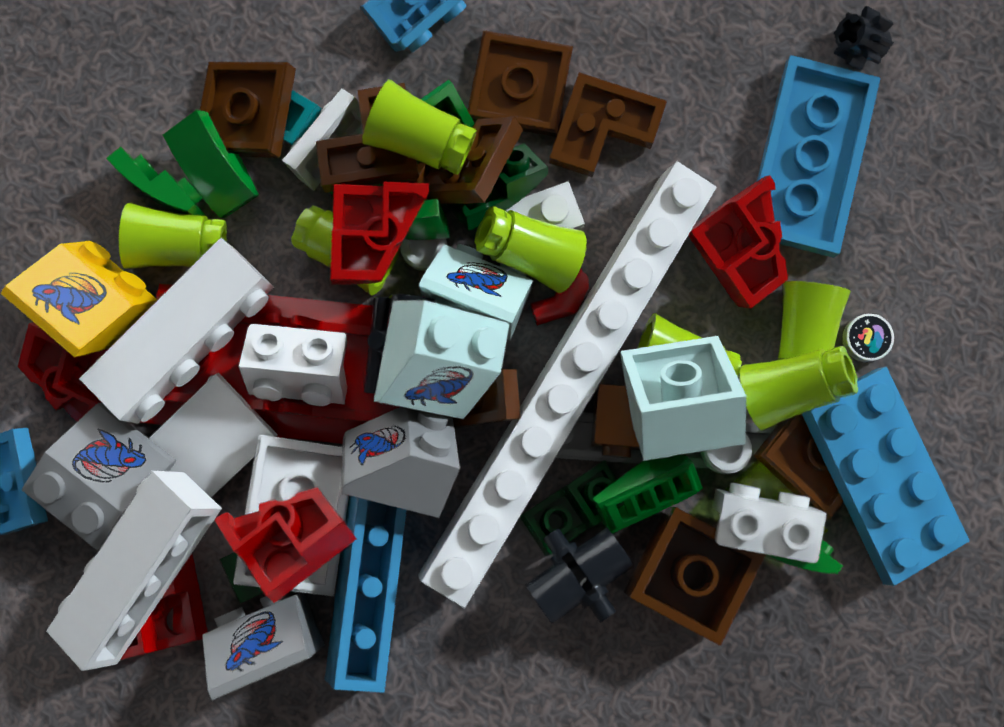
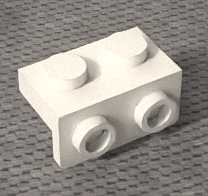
(294, 364)
(767, 525)

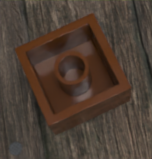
(693, 576)

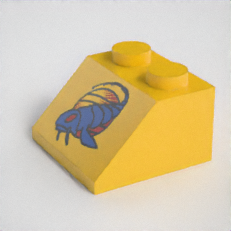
(80, 297)

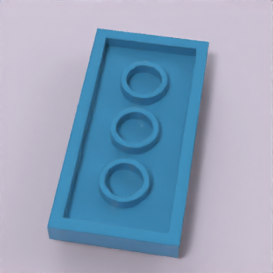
(817, 151)
(886, 478)

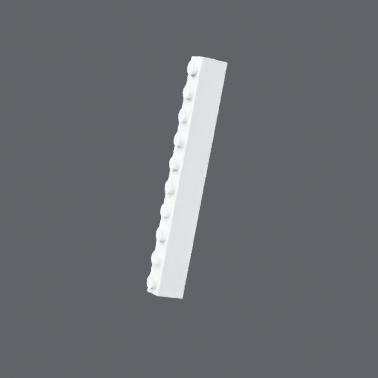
(565, 385)

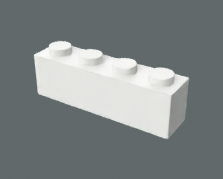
(177, 334)
(133, 569)

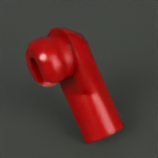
(563, 303)

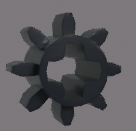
(863, 37)

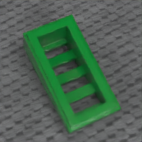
(657, 486)

